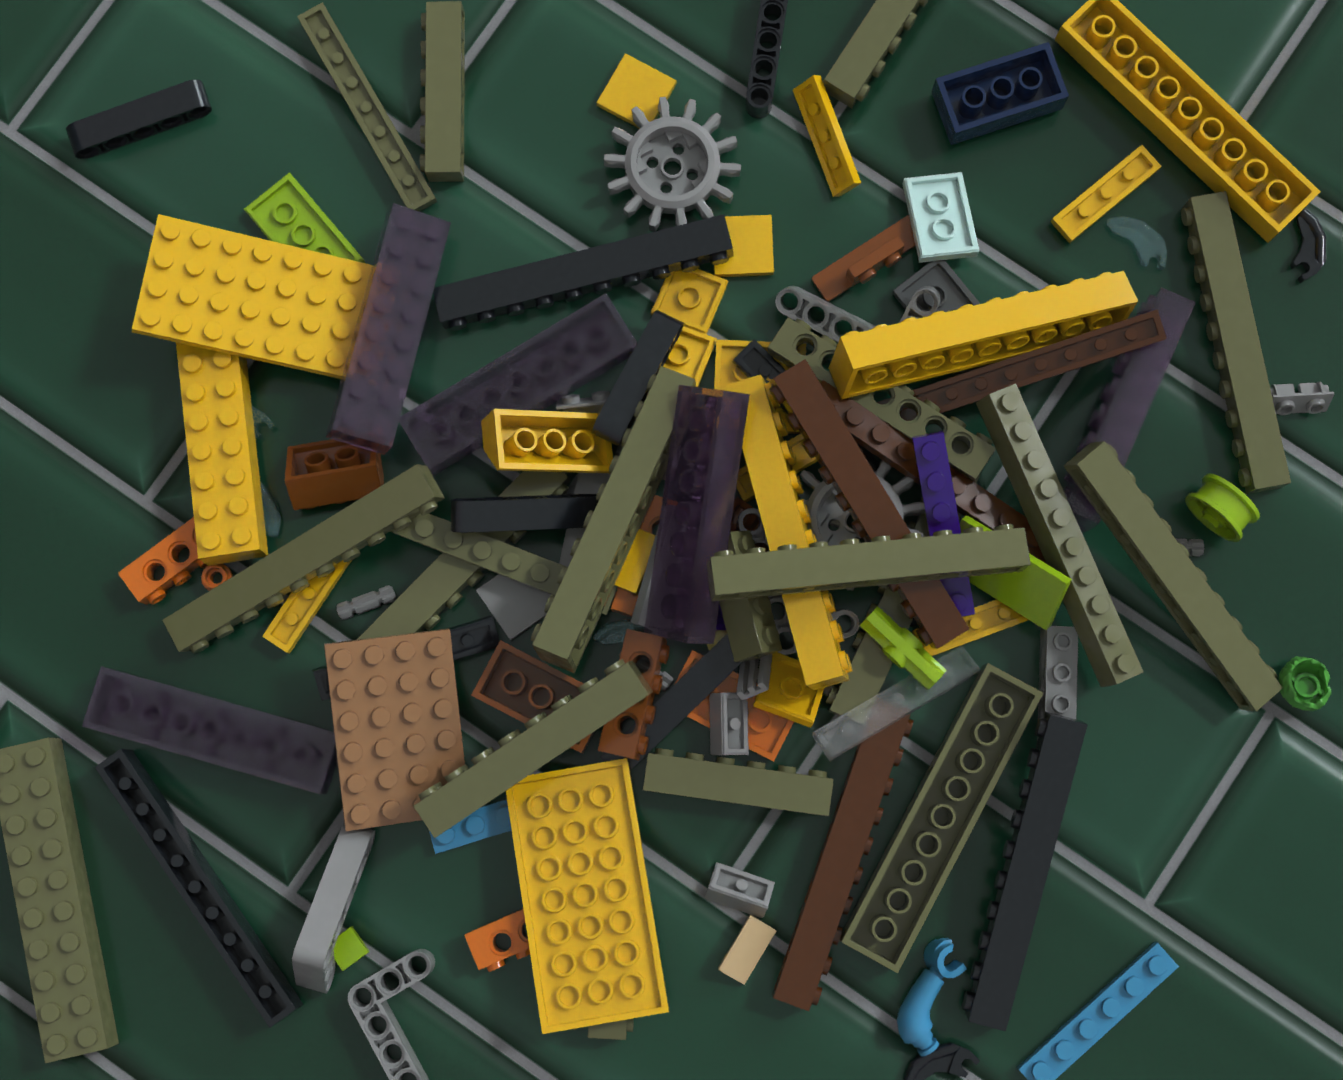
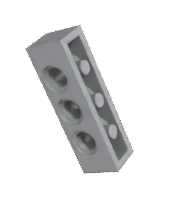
(1058, 671)

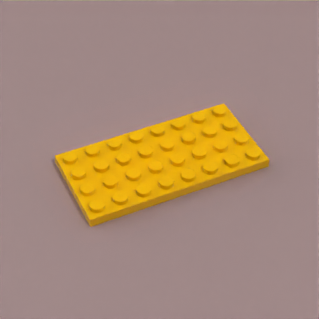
(250, 297)
(586, 897)

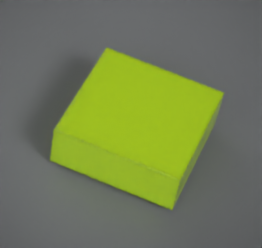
(349, 948)

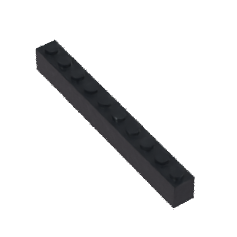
(583, 272)
(1025, 870)
(199, 886)

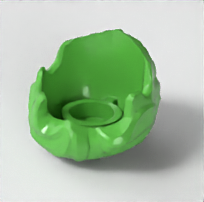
(1305, 683)

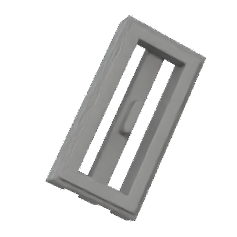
(750, 673)

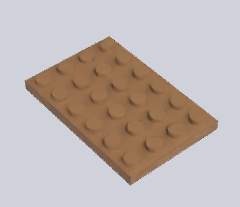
(393, 723)

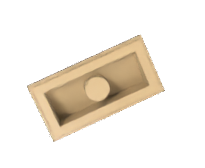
(746, 949)

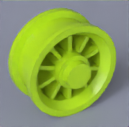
(1222, 507)

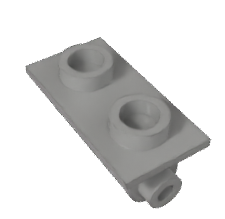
(1311, 398)
(574, 403)

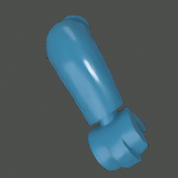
(914, 1014)

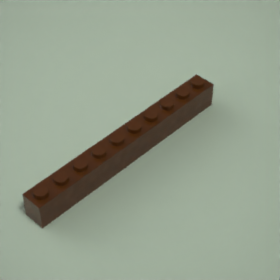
(861, 494)
(839, 866)

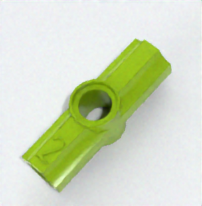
(903, 648)

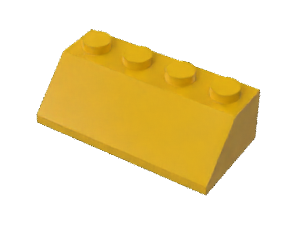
(544, 441)

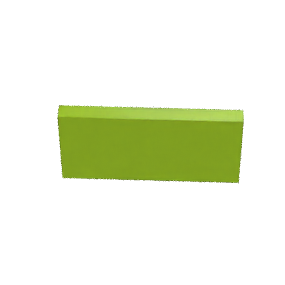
(294, 219)
(1032, 593)

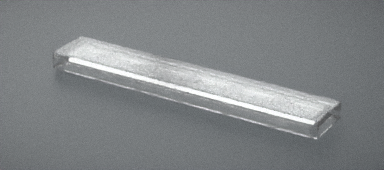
(892, 705)

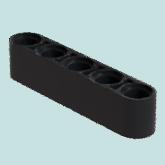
(765, 58)
(138, 119)
(632, 383)
(521, 512)

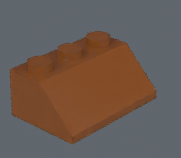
(330, 473)

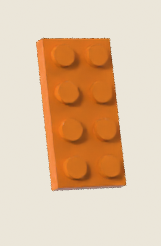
(765, 729)

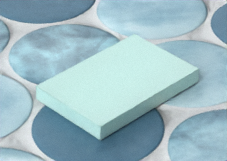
(940, 217)

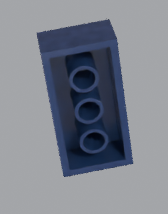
(999, 93)

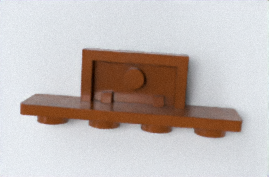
(865, 260)

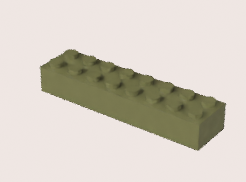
(528, 751)

